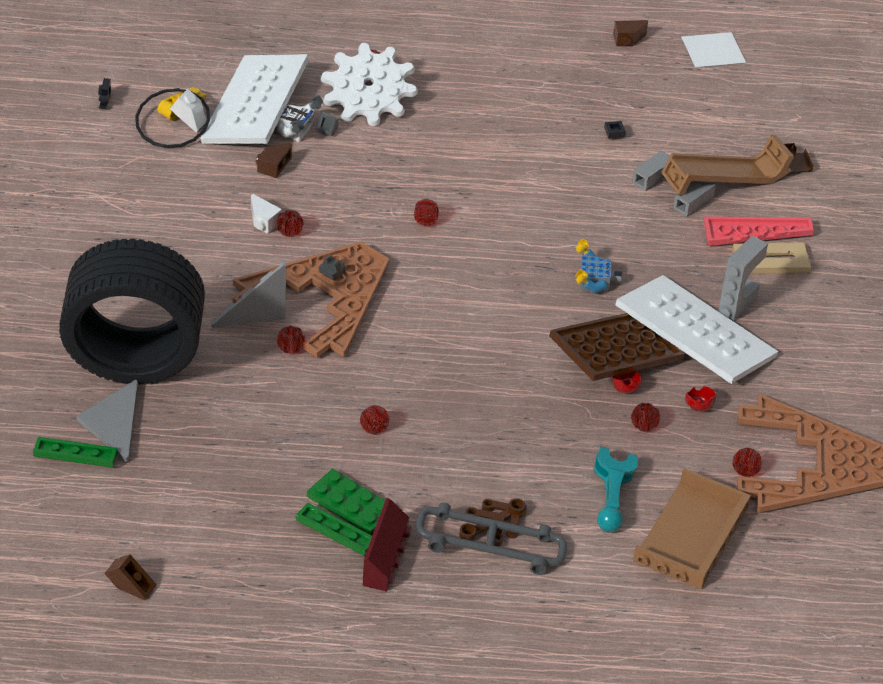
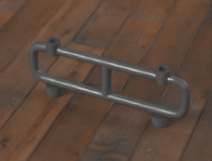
(438, 541)

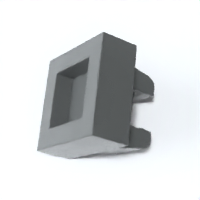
(327, 124)
(331, 267)

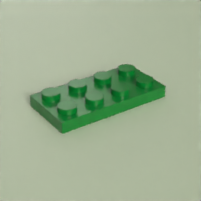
(347, 500)

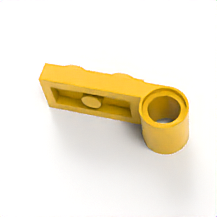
(165, 105)

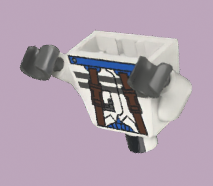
(298, 120)

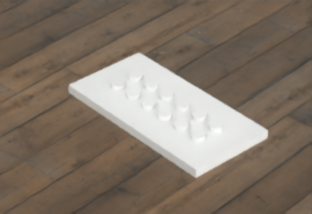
(255, 99)
(697, 329)

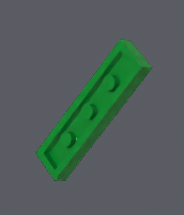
(75, 452)
(334, 528)

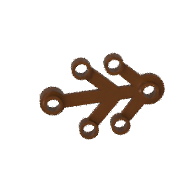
(514, 509)

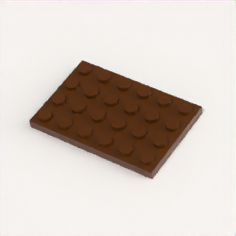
(614, 346)

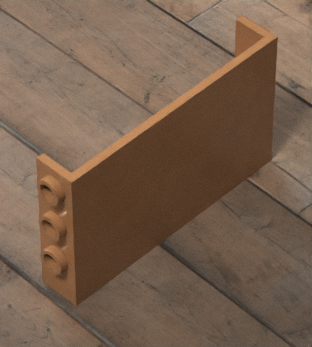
(693, 529)

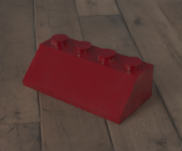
(385, 547)

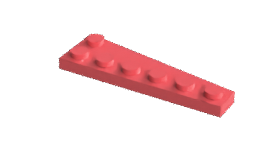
(739, 229)

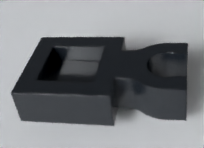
(105, 93)

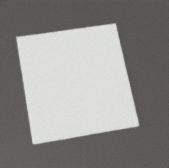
(713, 49)

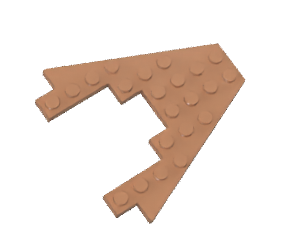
(351, 290)
(843, 458)

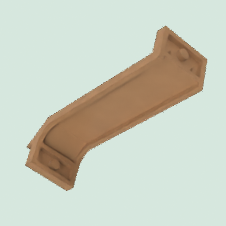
(760, 169)

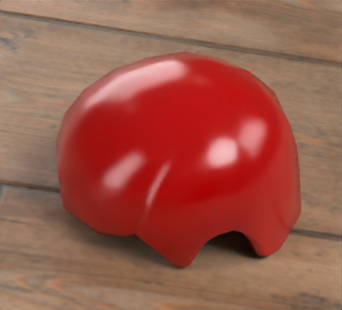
(627, 382)
(702, 399)

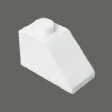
(190, 110)
(264, 214)

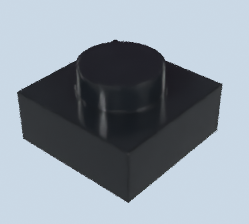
(614, 129)

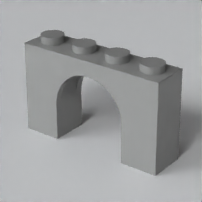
(696, 195)
(737, 289)

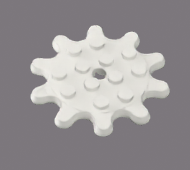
(372, 100)

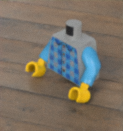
(594, 271)

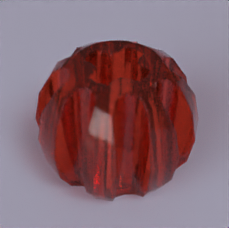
(426, 212)
(290, 223)
(290, 339)
(645, 417)
(374, 419)
(747, 462)

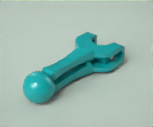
(614, 474)

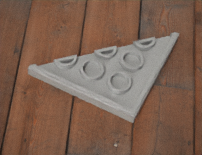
(258, 303)
(113, 419)

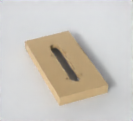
(798, 264)

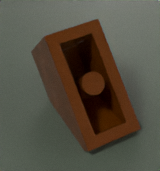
(629, 32)
(274, 159)
(130, 577)

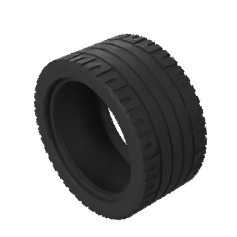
(125, 351)

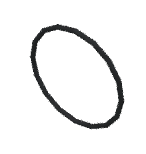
(173, 145)

